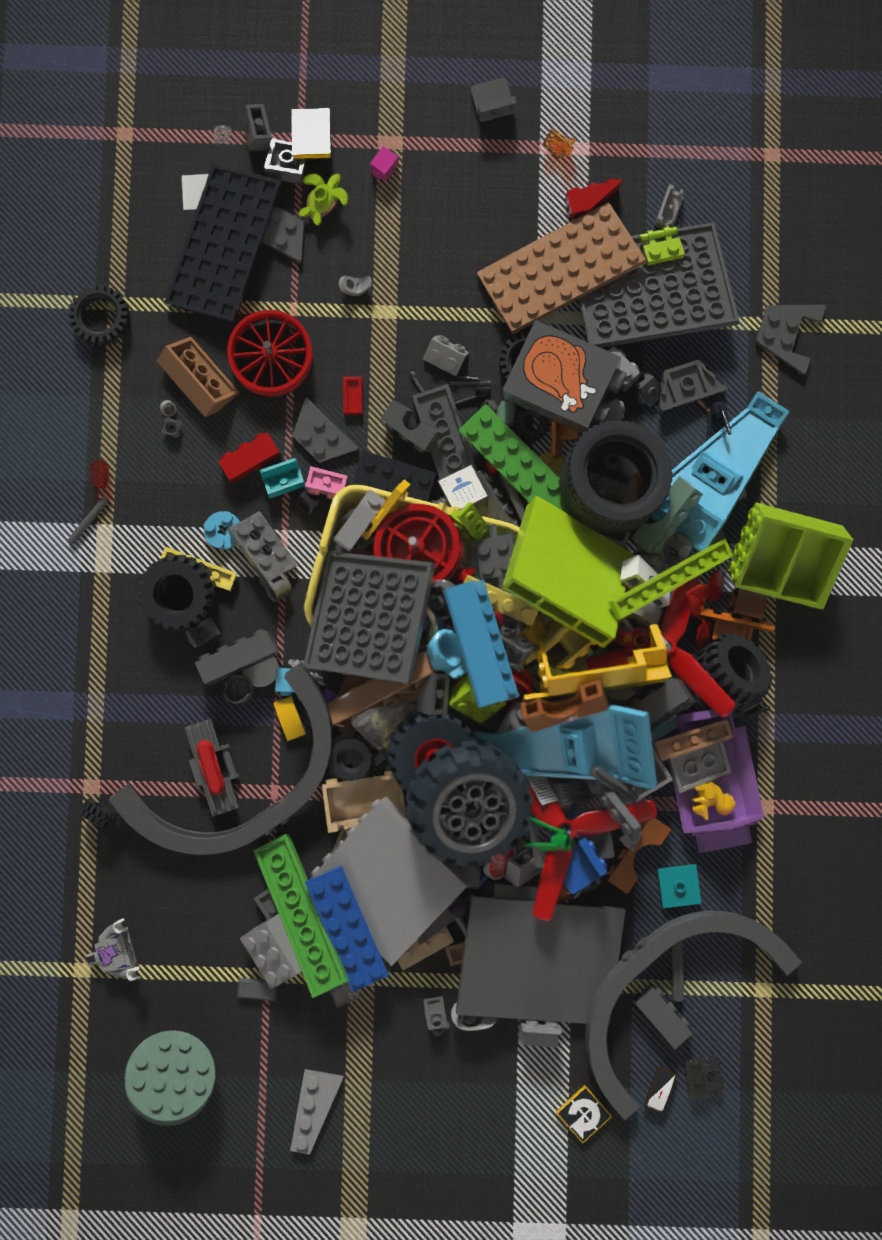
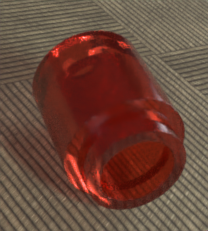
(99, 474)

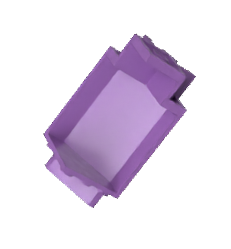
(741, 784)

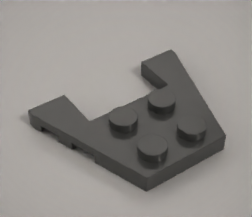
(780, 329)

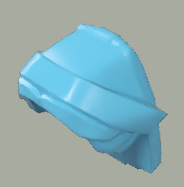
(446, 653)

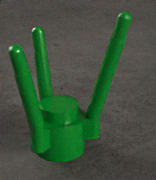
(558, 842)

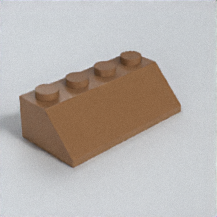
(197, 376)

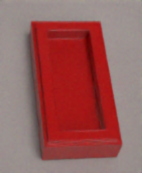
(352, 396)

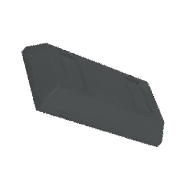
(255, 989)

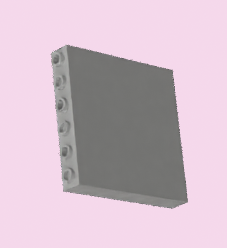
(394, 878)

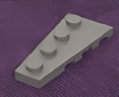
(314, 1103)

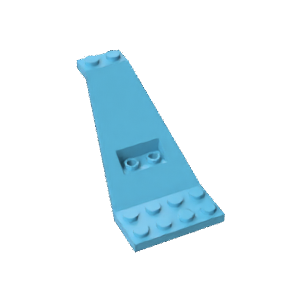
(727, 456)

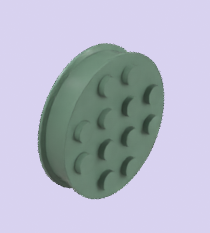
(169, 1078)

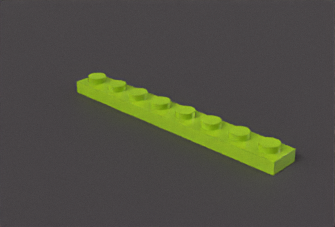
(670, 579)

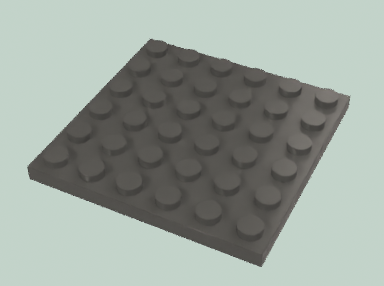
(369, 616)

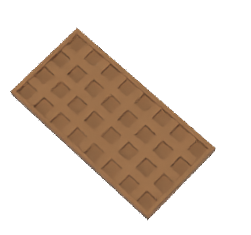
(561, 267)

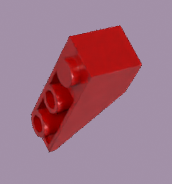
(589, 198)

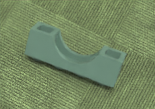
(682, 499)

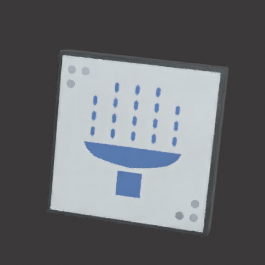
(463, 487)

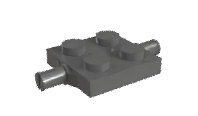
(494, 555)

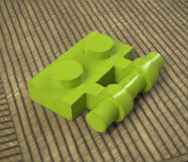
(664, 250)

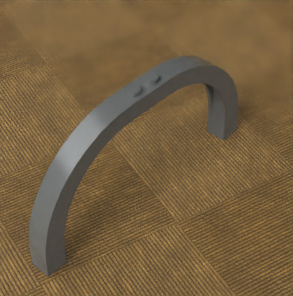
(201, 843)
(642, 956)

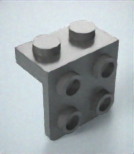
(493, 99)

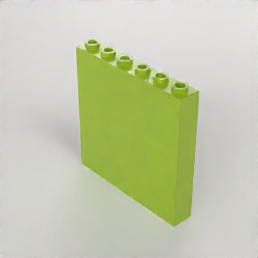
(567, 571)

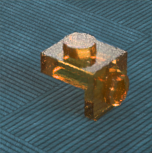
(558, 144)

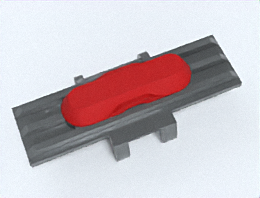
(207, 770)

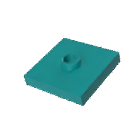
(679, 886)

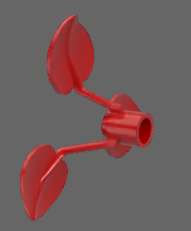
(697, 598)

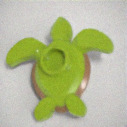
(323, 197)

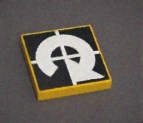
(583, 1114)

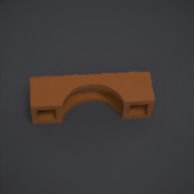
(544, 714)
(623, 873)

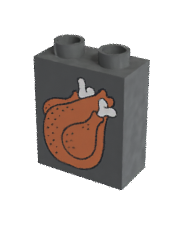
(564, 378)

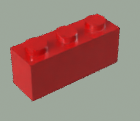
(249, 457)

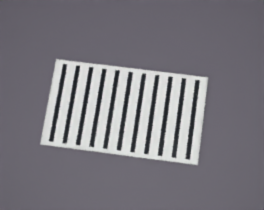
(542, 789)

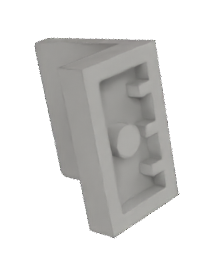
(539, 1033)

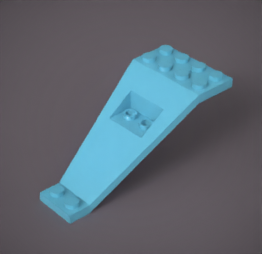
(611, 739)

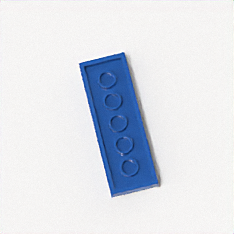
(347, 928)

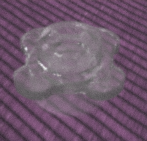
(218, 130)

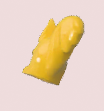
(712, 795)

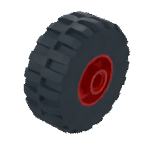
(418, 741)

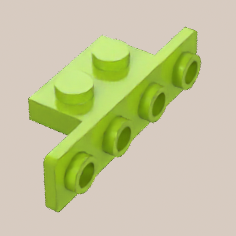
(470, 523)

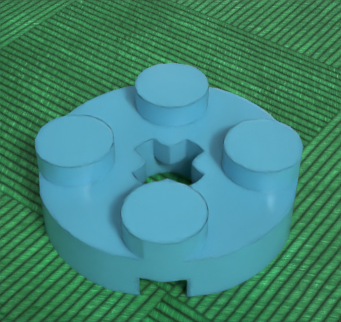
(212, 527)

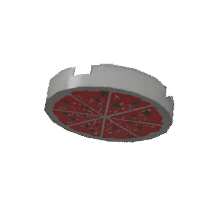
(498, 866)

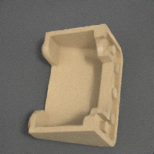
(351, 799)

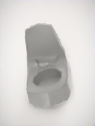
(354, 286)

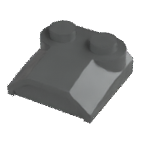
(281, 164)

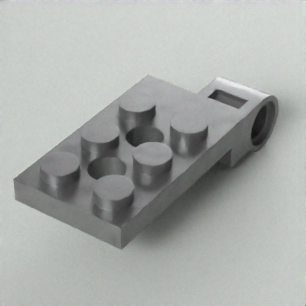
(269, 567)

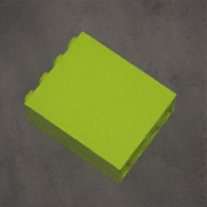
(789, 556)

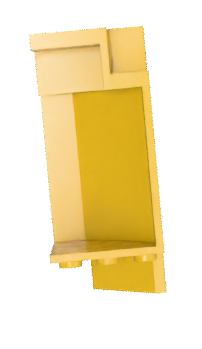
(642, 669)

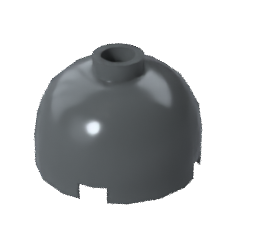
(437, 600)

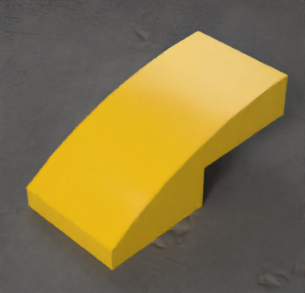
(289, 718)

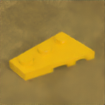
(388, 507)

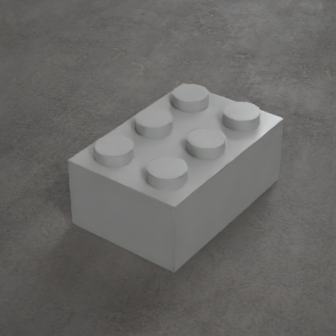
(272, 951)

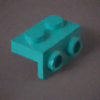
(282, 478)

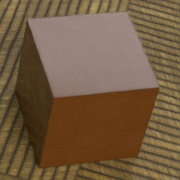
(747, 604)

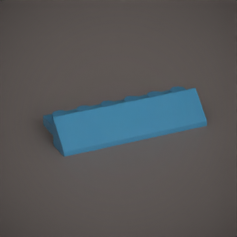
(481, 643)

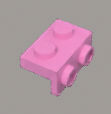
(324, 482)

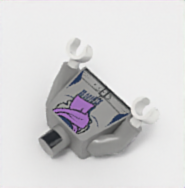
(115, 952)

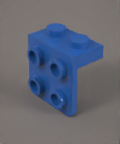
(583, 866)

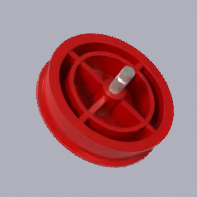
(421, 535)

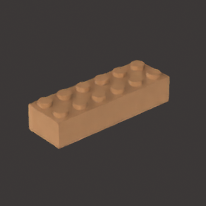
(379, 693)

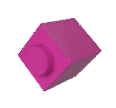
(384, 164)

